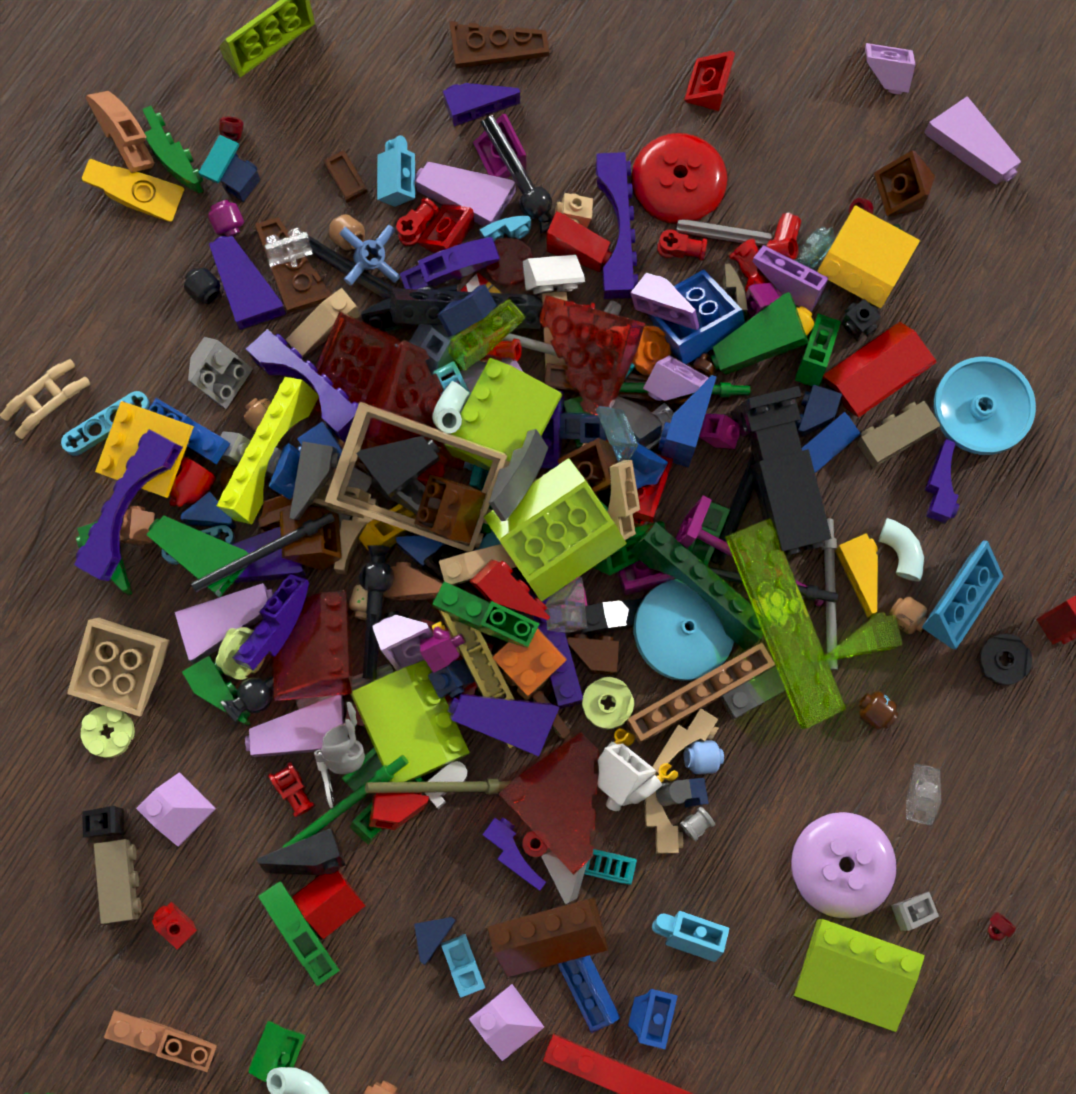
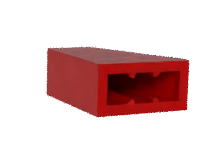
(571, 238)

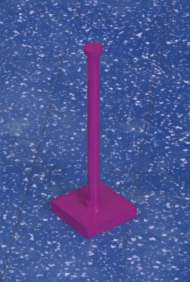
(691, 530)

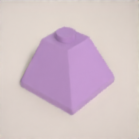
(891, 66)
(673, 379)
(400, 640)
(176, 809)
(506, 1022)

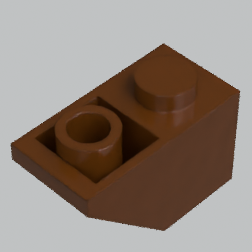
(595, 655)

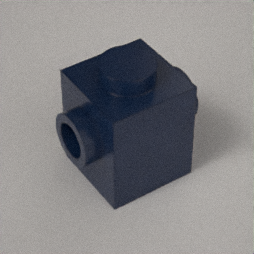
(452, 679)

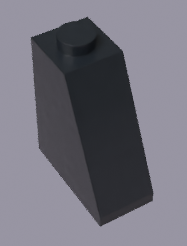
(399, 462)

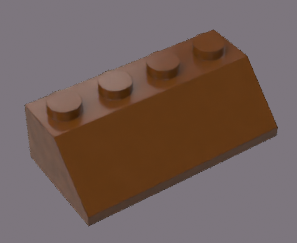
(548, 937)

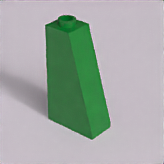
(762, 337)
(196, 551)

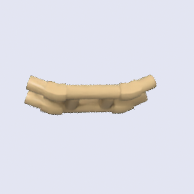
(41, 412)

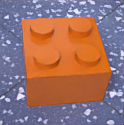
(530, 665)

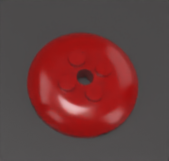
(673, 197)

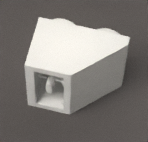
(552, 272)

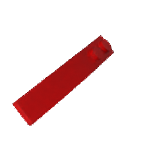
(604, 1070)

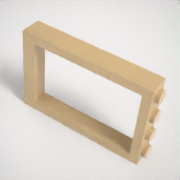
(348, 458)

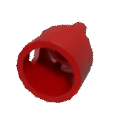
(190, 483)

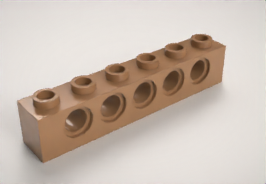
(699, 693)

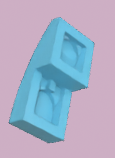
(463, 965)

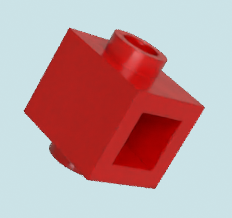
(173, 925)

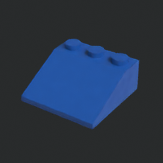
(716, 315)
(681, 435)

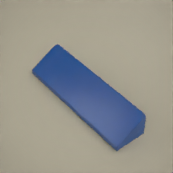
(831, 441)
(589, 992)

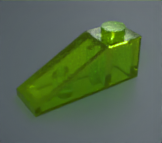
(485, 334)
(873, 636)

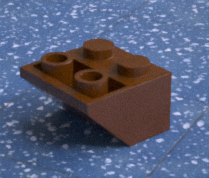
(450, 508)
(317, 550)

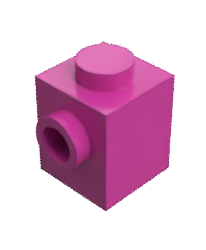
(720, 431)

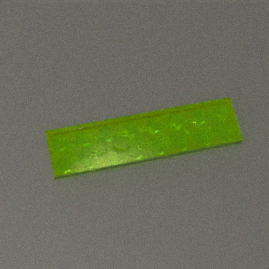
(785, 623)

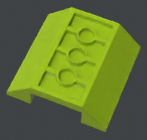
(557, 530)

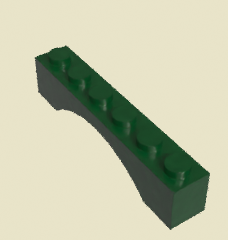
(664, 553)

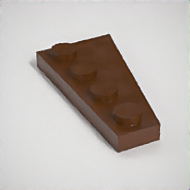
(299, 285)

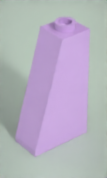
(974, 141)
(466, 188)
(206, 624)
(297, 731)

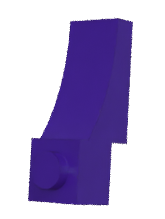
(939, 483)
(502, 836)

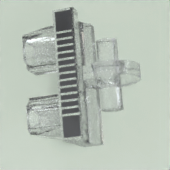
(287, 249)

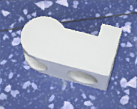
(452, 772)

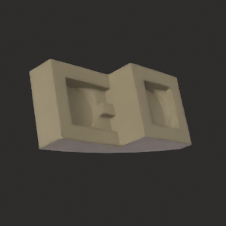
(733, 286)

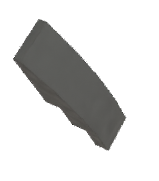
(517, 478)

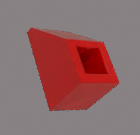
(395, 809)

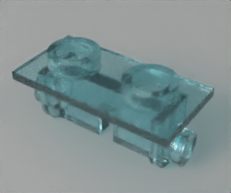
(820, 243)

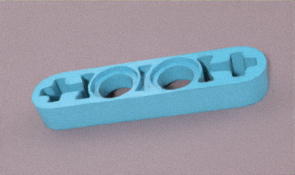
(102, 419)

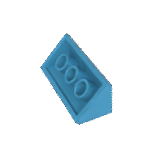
(965, 597)

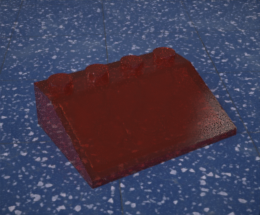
(357, 359)
(317, 652)

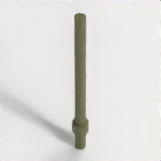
(489, 786)

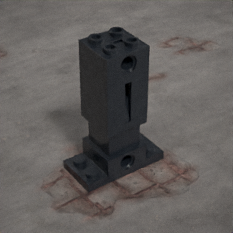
(783, 471)

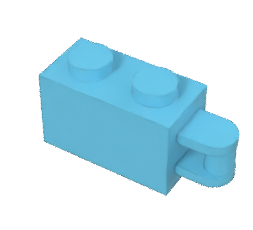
(396, 173)
(692, 934)

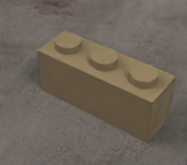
(897, 433)
(117, 881)

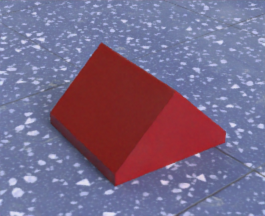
(710, 80)
(447, 228)
(328, 903)

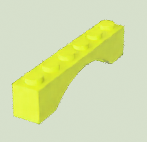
(245, 489)

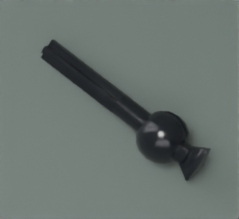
(534, 200)
(375, 578)
(253, 696)

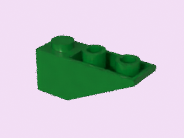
(209, 684)

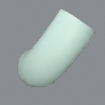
(448, 408)
(907, 548)
(293, 1081)

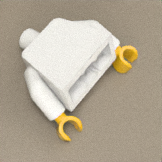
(627, 776)

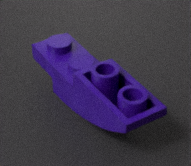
(451, 263)
(279, 619)

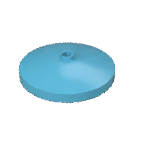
(997, 389)
(666, 642)

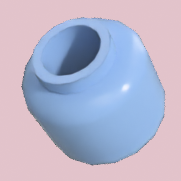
(703, 757)

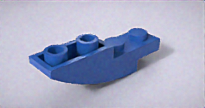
(201, 440)

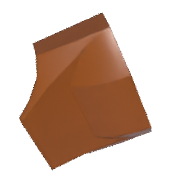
(270, 515)

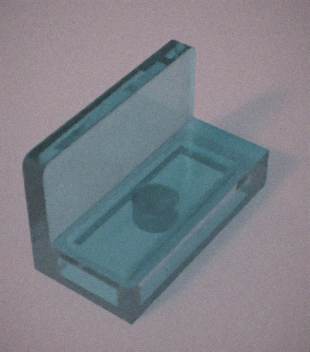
(618, 432)

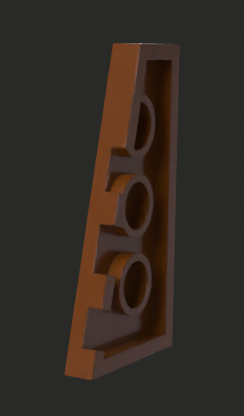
(490, 45)

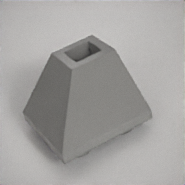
(217, 371)

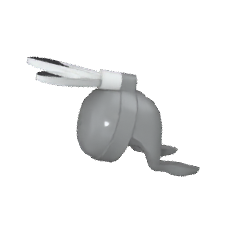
(339, 752)

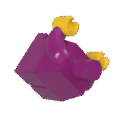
(441, 647)

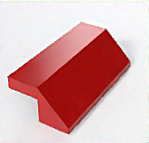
(879, 369)

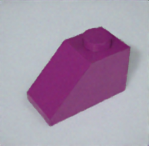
(760, 296)

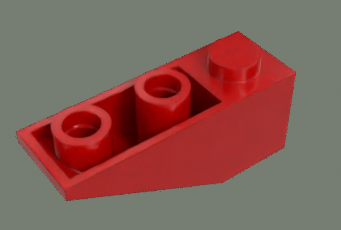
(498, 585)

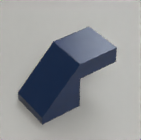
(467, 311)
(581, 426)

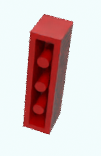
(1060, 622)

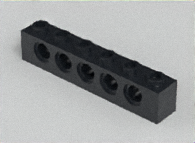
(423, 306)

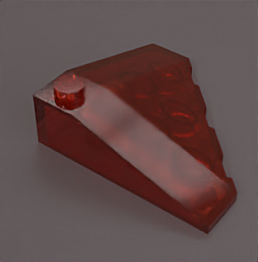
(594, 348)
(412, 394)
(557, 800)

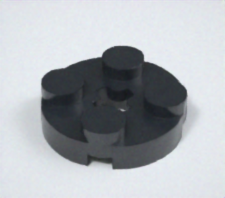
(1016, 651)

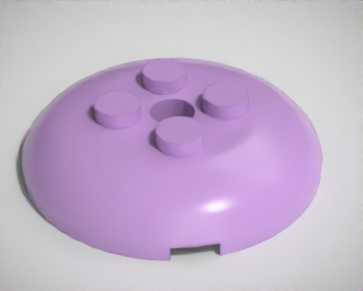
(818, 871)

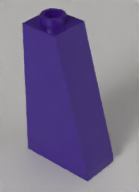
(245, 287)
(270, 567)
(509, 720)

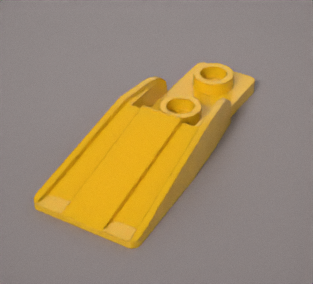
(135, 189)

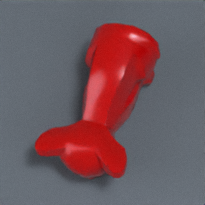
(744, 256)

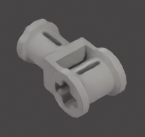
(696, 824)

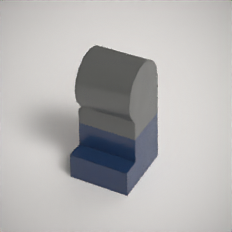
(689, 791)

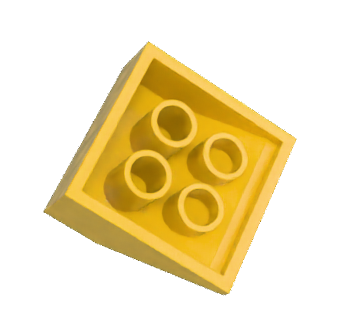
(868, 256)
(123, 441)

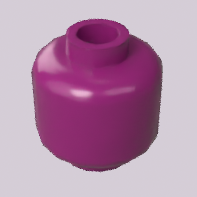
(226, 218)

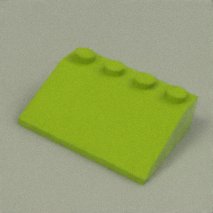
(266, 34)
(503, 411)
(411, 721)
(858, 975)

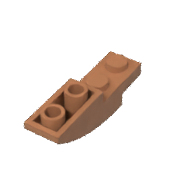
(123, 128)
(160, 1040)

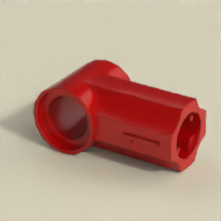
(786, 236)

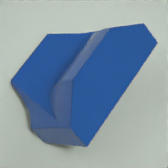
(647, 466)
(286, 471)
(652, 1017)

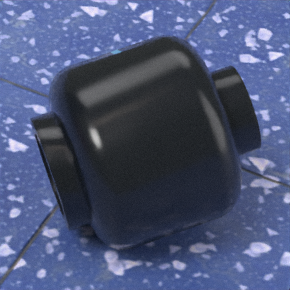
(202, 286)

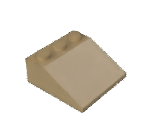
(117, 666)

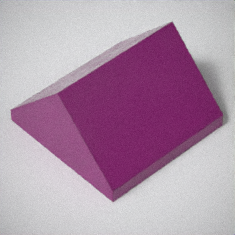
(489, 154)
(639, 578)

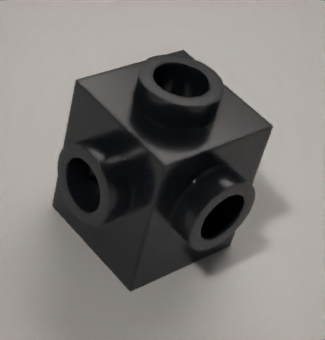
(861, 319)

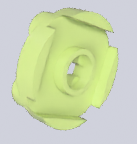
(230, 645)
(599, 691)
(99, 744)

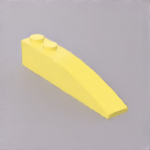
(479, 660)

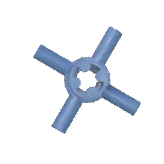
(375, 248)

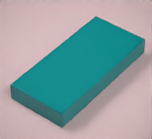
(218, 159)

